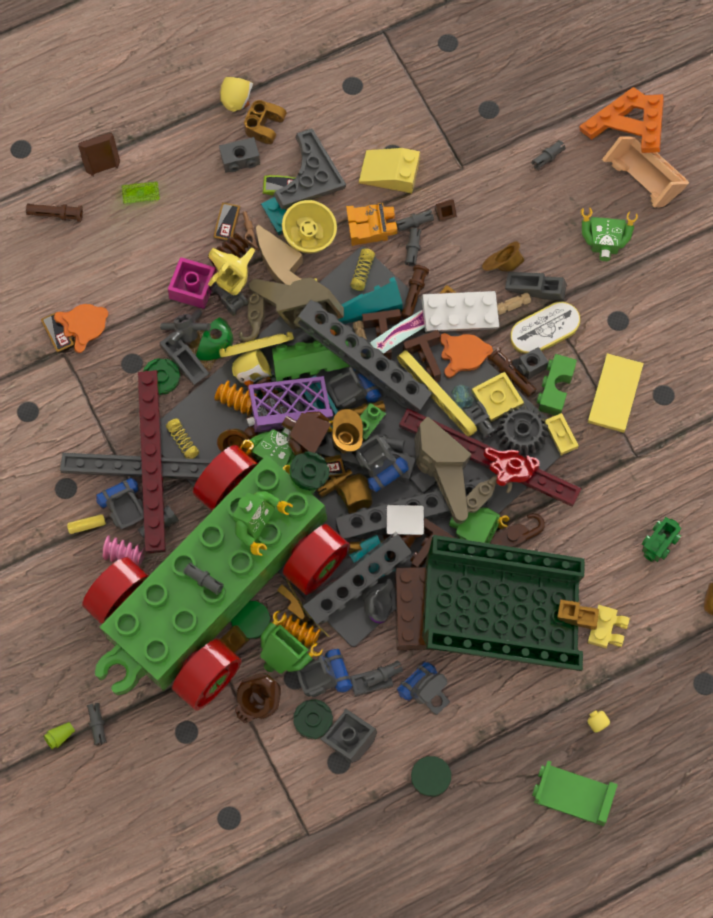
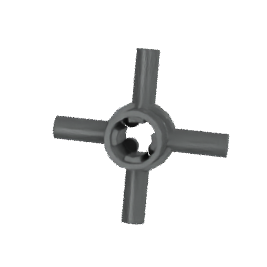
(185, 327)

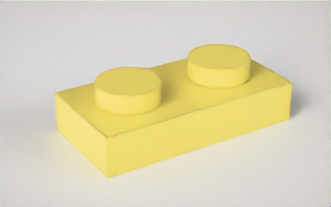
(561, 434)

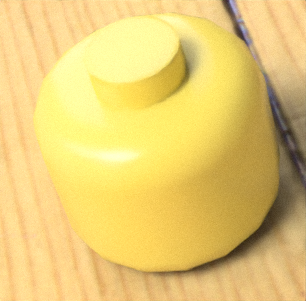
(598, 721)

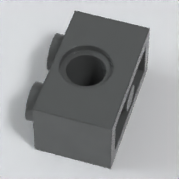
(246, 148)

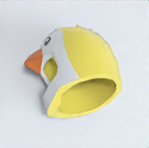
(235, 93)
(251, 367)

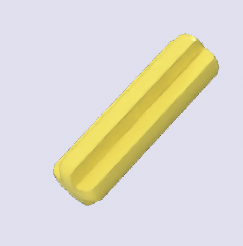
(85, 524)

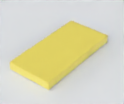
(615, 393)

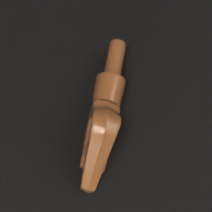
(250, 233)

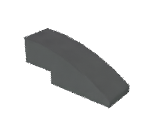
(536, 285)
(185, 360)

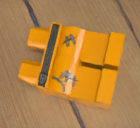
(369, 223)

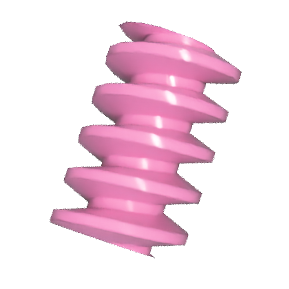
(117, 551)

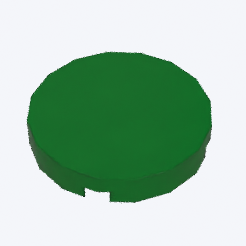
(167, 374)
(252, 619)

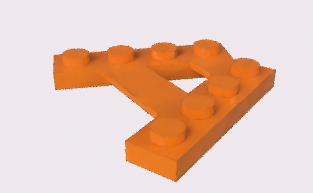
(613, 117)

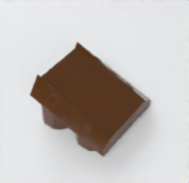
(99, 154)

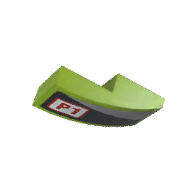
(274, 182)

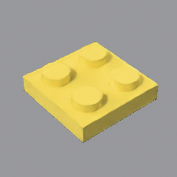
(497, 396)

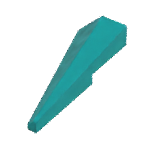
(379, 300)

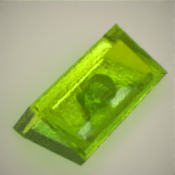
(140, 192)

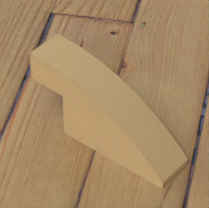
(278, 257)

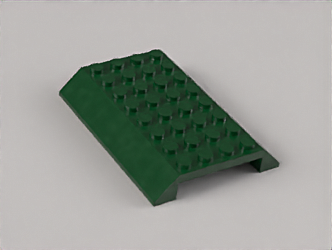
(501, 602)

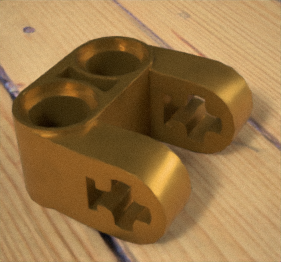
(271, 112)

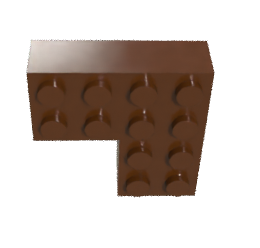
(409, 608)

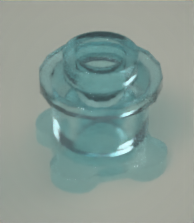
(461, 396)

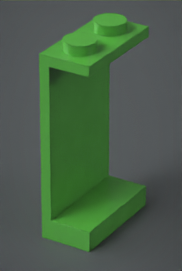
(574, 794)

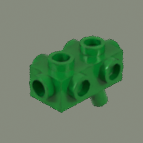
(657, 545)

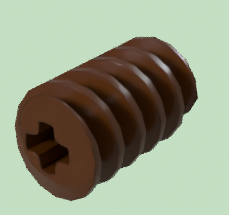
(233, 246)

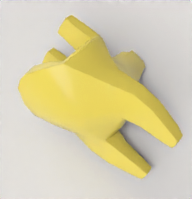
(231, 269)

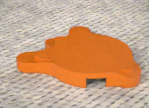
(84, 323)
(464, 353)

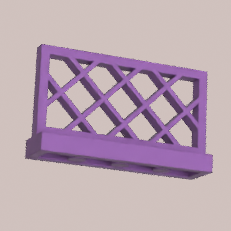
(270, 422)

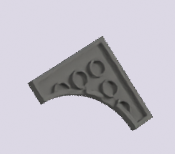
(316, 176)

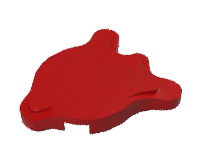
(510, 465)

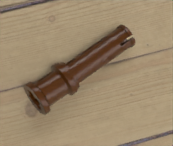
(63, 212)
(415, 284)
(506, 365)

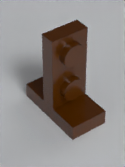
(380, 321)
(422, 346)
(430, 529)

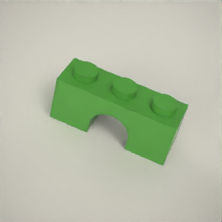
(561, 370)

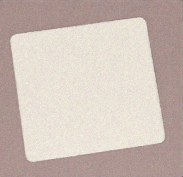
(405, 519)

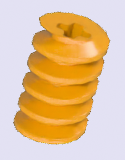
(234, 398)
(300, 632)

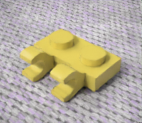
(606, 620)

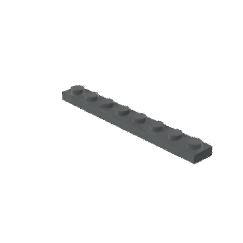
(130, 465)

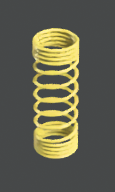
(356, 283)
(174, 424)

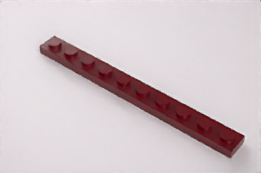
(151, 462)
(540, 480)

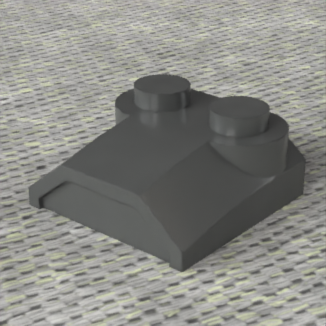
(350, 736)

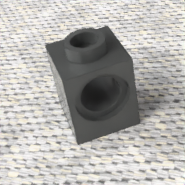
(535, 356)

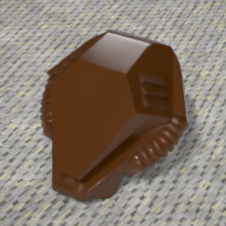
(257, 697)

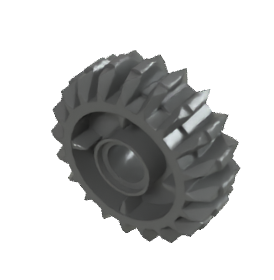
(527, 420)

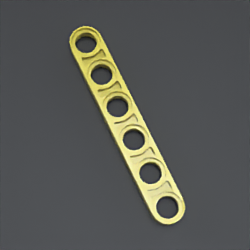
(438, 394)

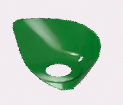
(210, 347)

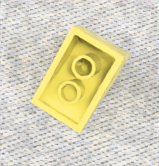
(390, 169)

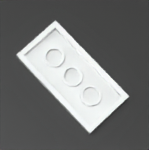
(460, 311)

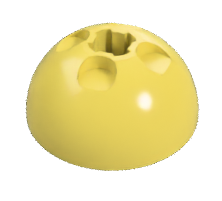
(314, 220)

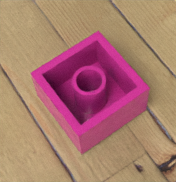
(191, 283)

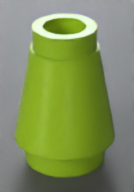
(58, 735)

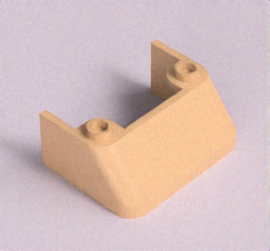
(648, 169)

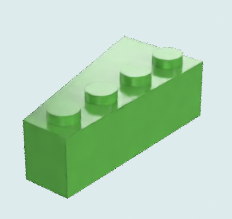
(304, 358)

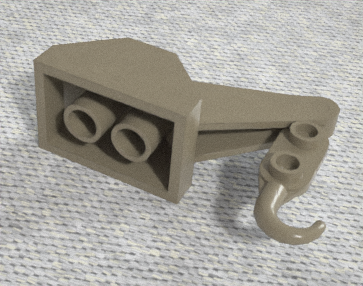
(288, 301)
(445, 460)

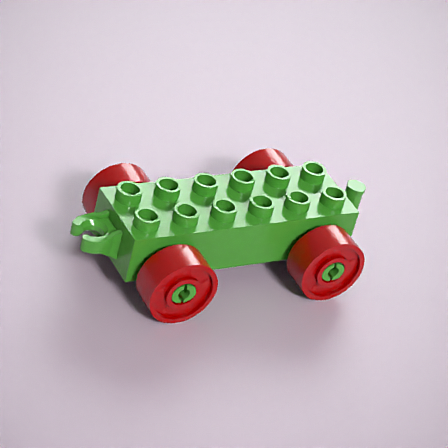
(168, 622)

